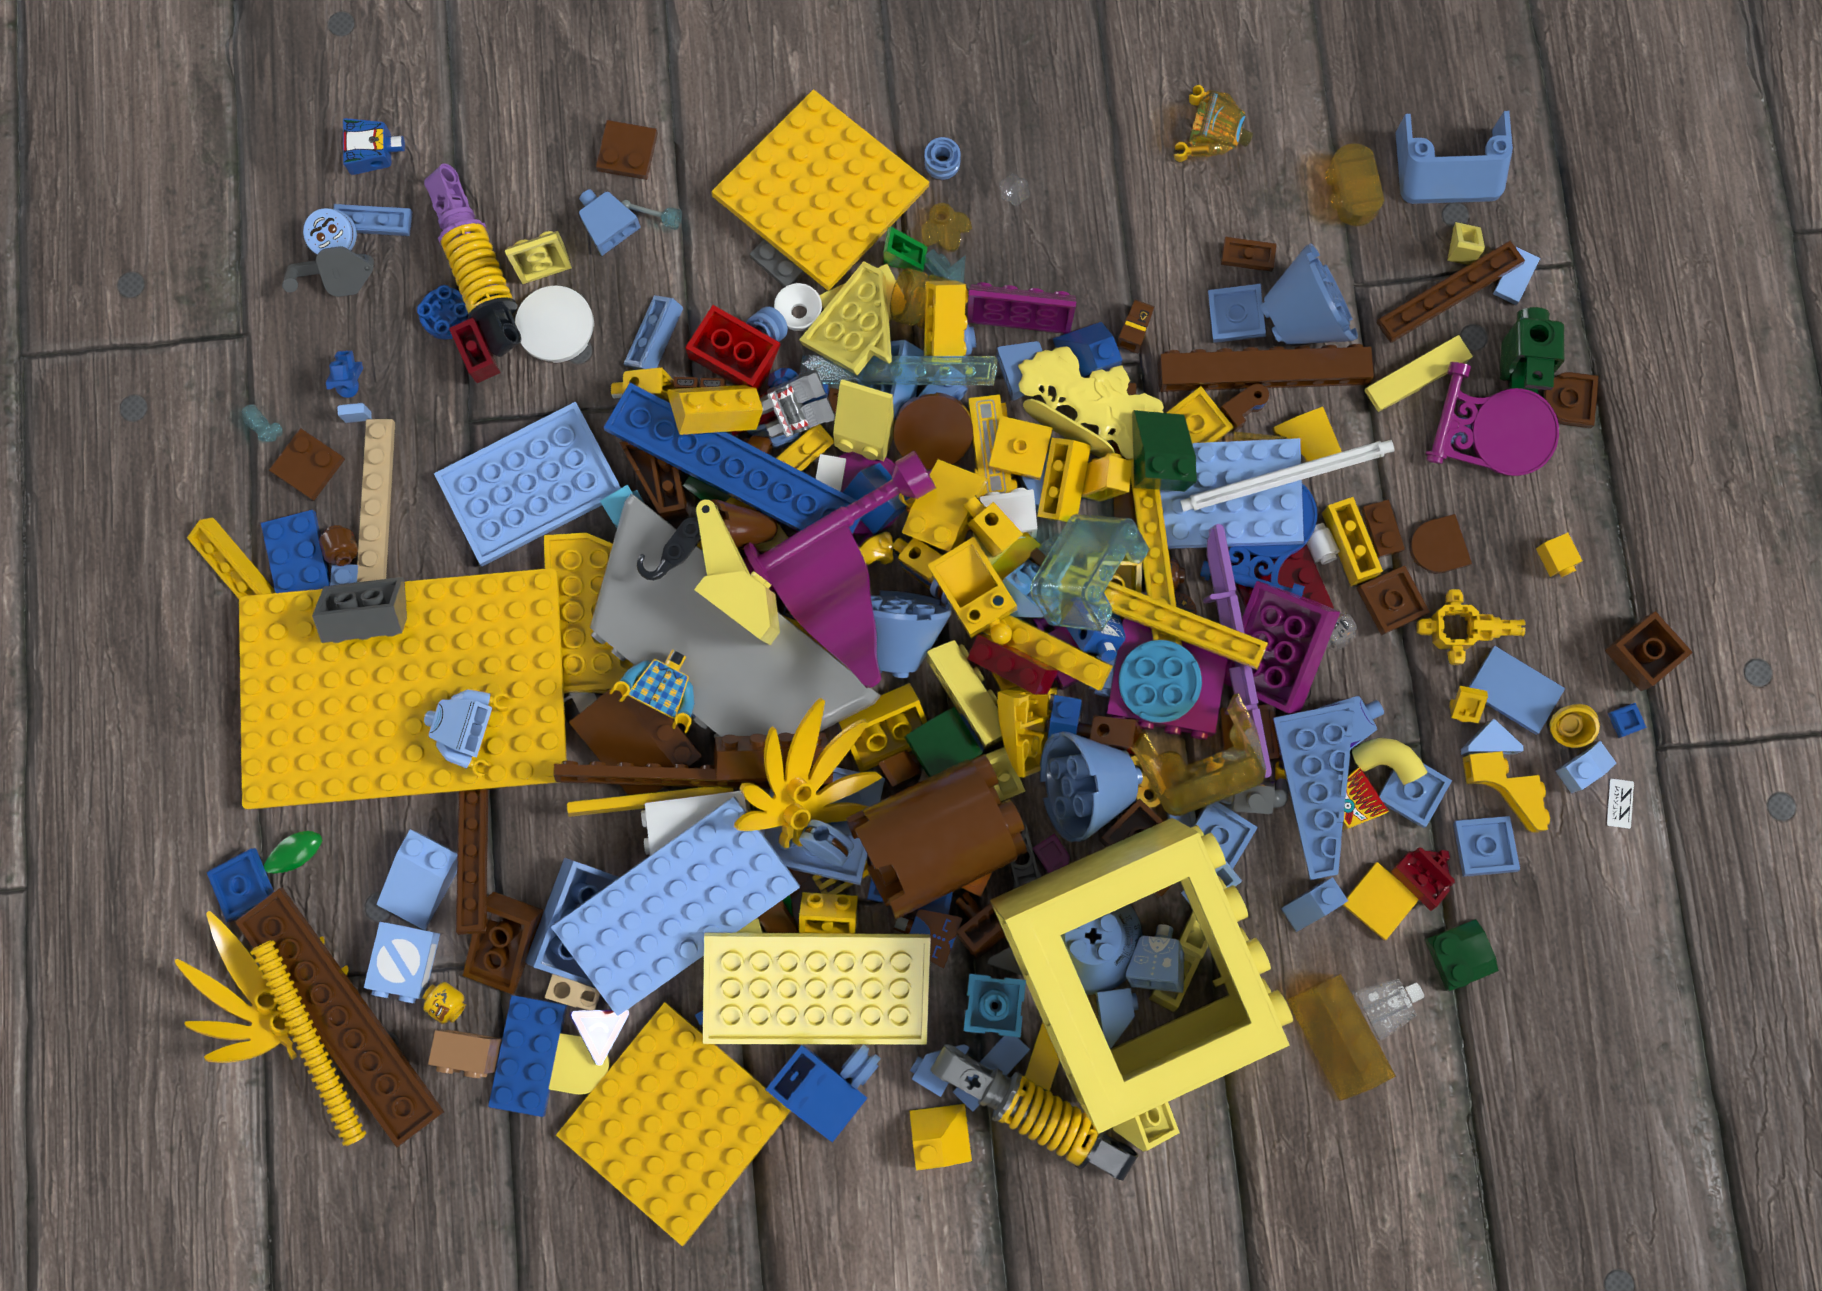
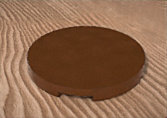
(934, 428)

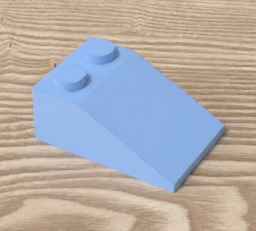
(418, 879)

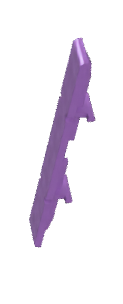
(1230, 616)

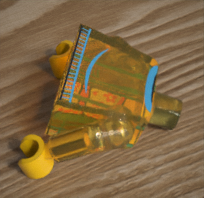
(1215, 127)

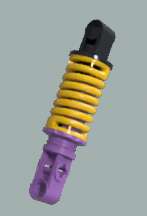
(473, 262)

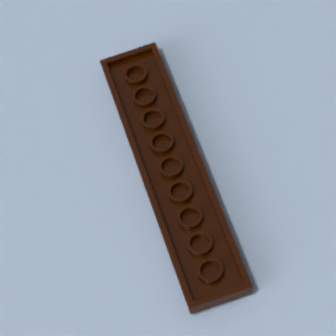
(344, 1020)

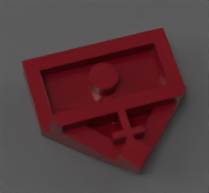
(1425, 875)

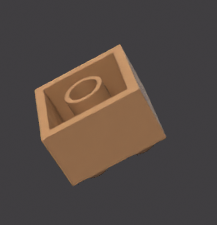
(464, 1051)

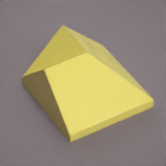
(1149, 1128)

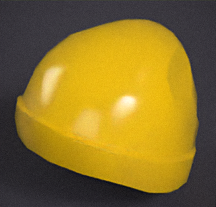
(1575, 725)

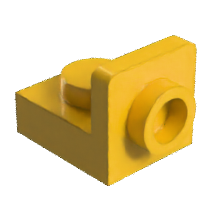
(1468, 704)

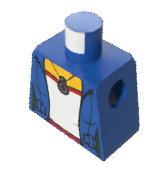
(368, 145)

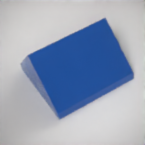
(865, 483)

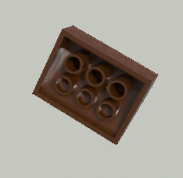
(633, 735)

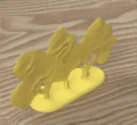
(1097, 399)

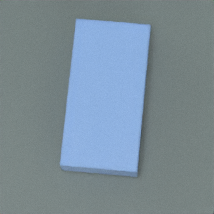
(1515, 282)

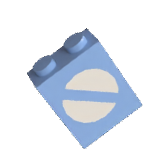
(401, 962)

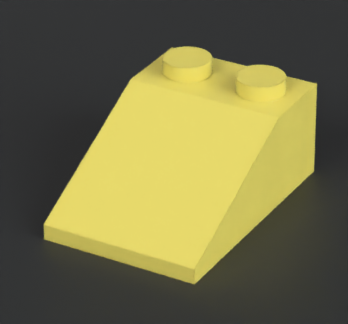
(538, 257)
(863, 421)

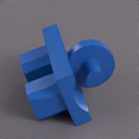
(344, 374)

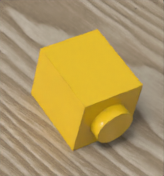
(1559, 555)

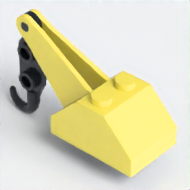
(727, 581)

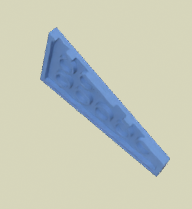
(1316, 769)

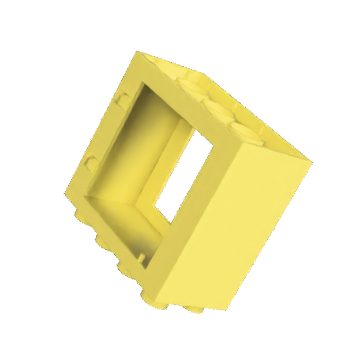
(1182, 1053)

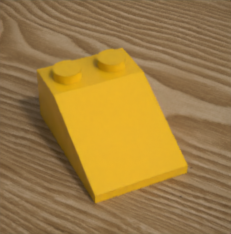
(940, 514)

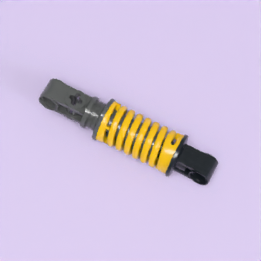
(1038, 1113)

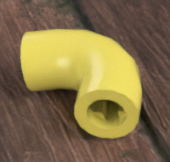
(1389, 753)

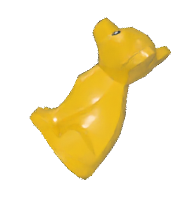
(878, 548)

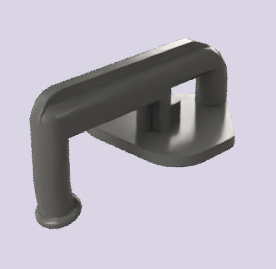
(339, 268)

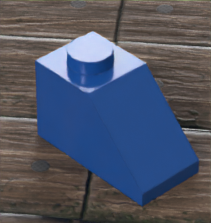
(1065, 715)

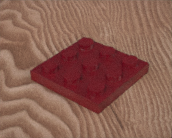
(1296, 569)

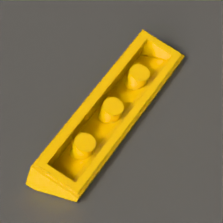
(228, 559)

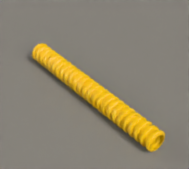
(308, 1043)

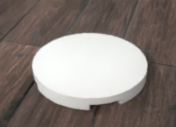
(554, 323)

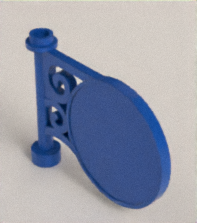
(1244, 572)

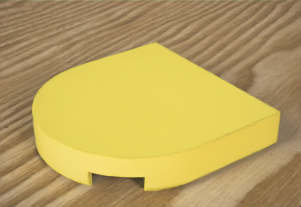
(574, 1067)

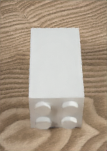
(672, 817)

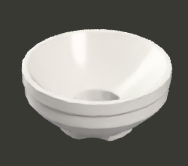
(798, 295)

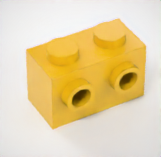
(828, 913)

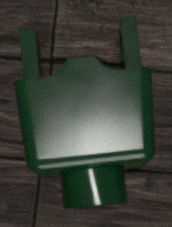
(1541, 345)

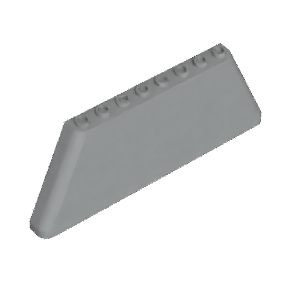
(735, 676)

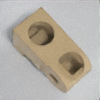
(572, 993)

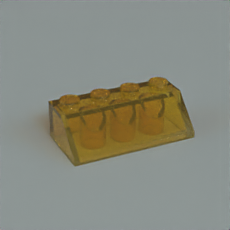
(1340, 1037)

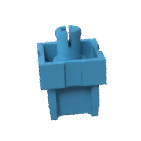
(980, 1014)

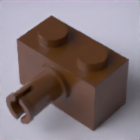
(981, 930)

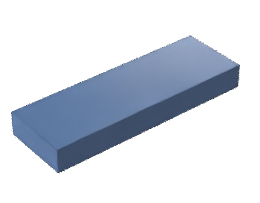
(379, 219)
(1002, 1056)

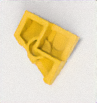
(1315, 434)

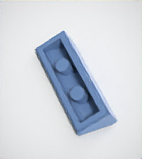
(654, 333)

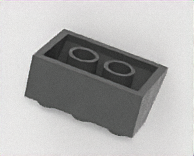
(361, 610)

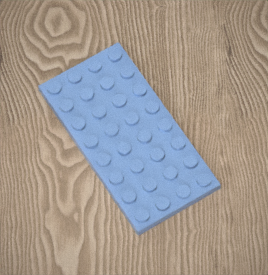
(657, 912)

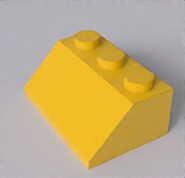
(715, 409)
(888, 723)

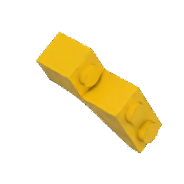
(1521, 793)

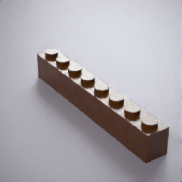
(1270, 367)

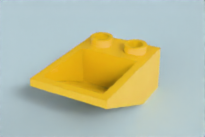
(971, 586)

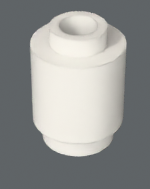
(1322, 545)

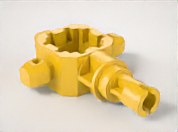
(1479, 628)

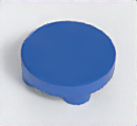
(441, 311)

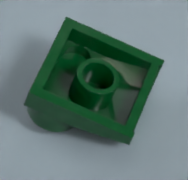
(1462, 955)

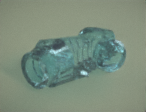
(259, 424)

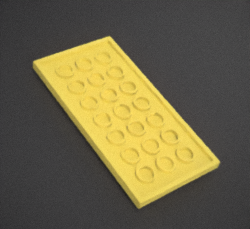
(815, 988)

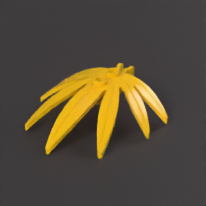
(795, 796)
(267, 1025)

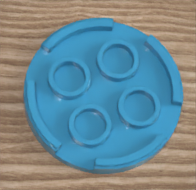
(1160, 681)

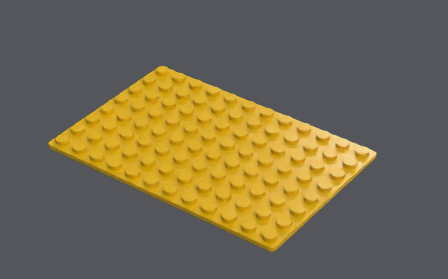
(352, 712)

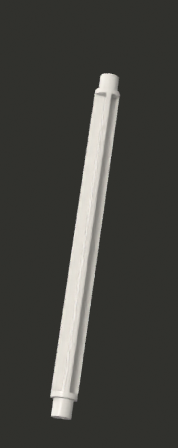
(1287, 475)

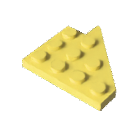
(854, 322)

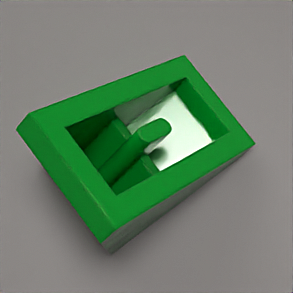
(903, 251)

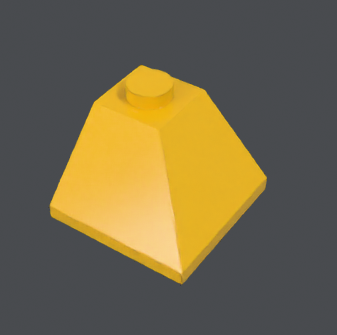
(940, 1136)

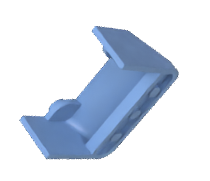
(1452, 178)

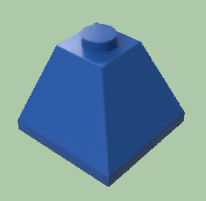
(1092, 347)

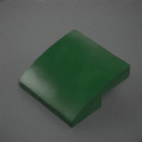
(943, 742)

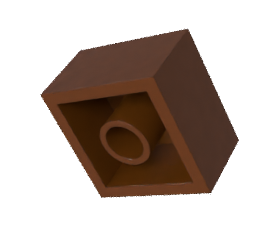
(1648, 651)

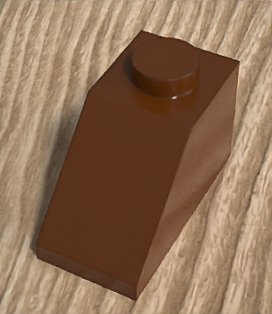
(900, 769)

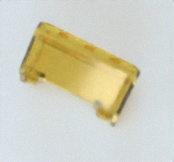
(1214, 778)

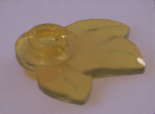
(945, 231)

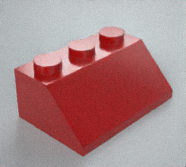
(732, 349)

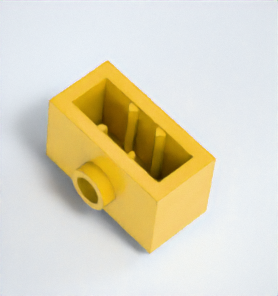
(1107, 477)

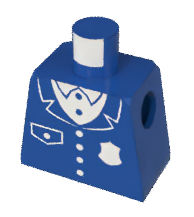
(1102, 643)

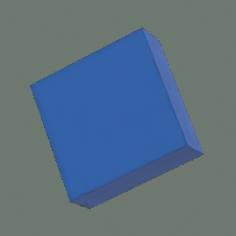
(1627, 720)

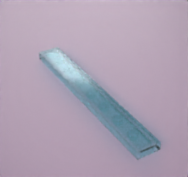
(909, 370)

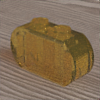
(1355, 184)

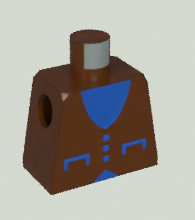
(941, 930)

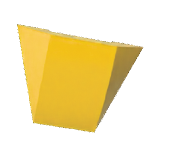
(1023, 727)

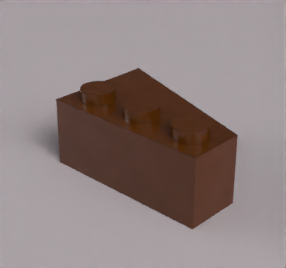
(660, 481)

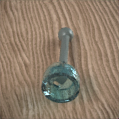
(669, 217)

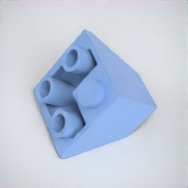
(1018, 585)

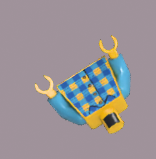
(660, 687)

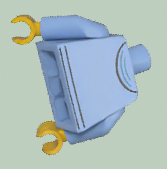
(461, 724)

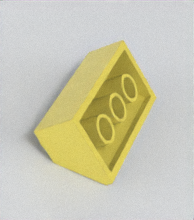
(966, 691)

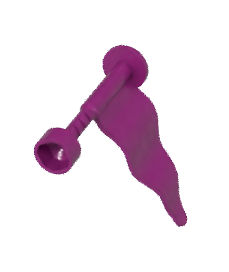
(826, 576)

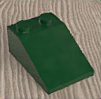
(1162, 452)

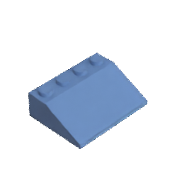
(571, 889)

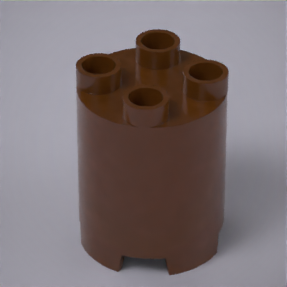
(938, 835)

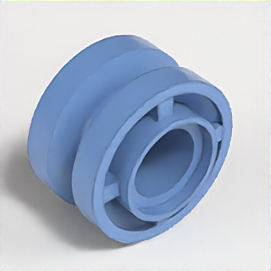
(942, 147)
(769, 322)
(860, 1066)

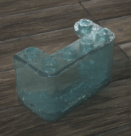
(1080, 567)

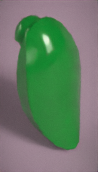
(293, 852)

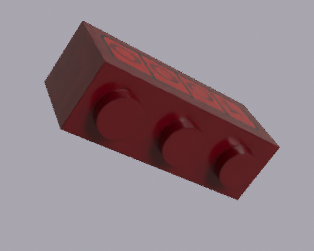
(1013, 665)

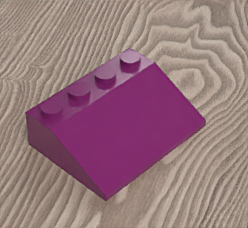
(1021, 308)
(1296, 641)

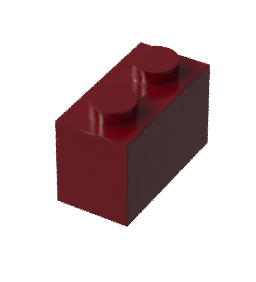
(474, 350)

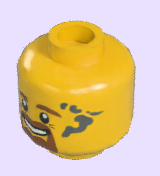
(443, 1002)

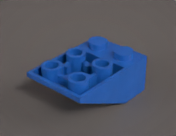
(816, 1093)

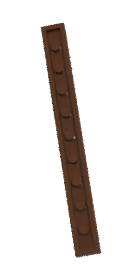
(651, 774)

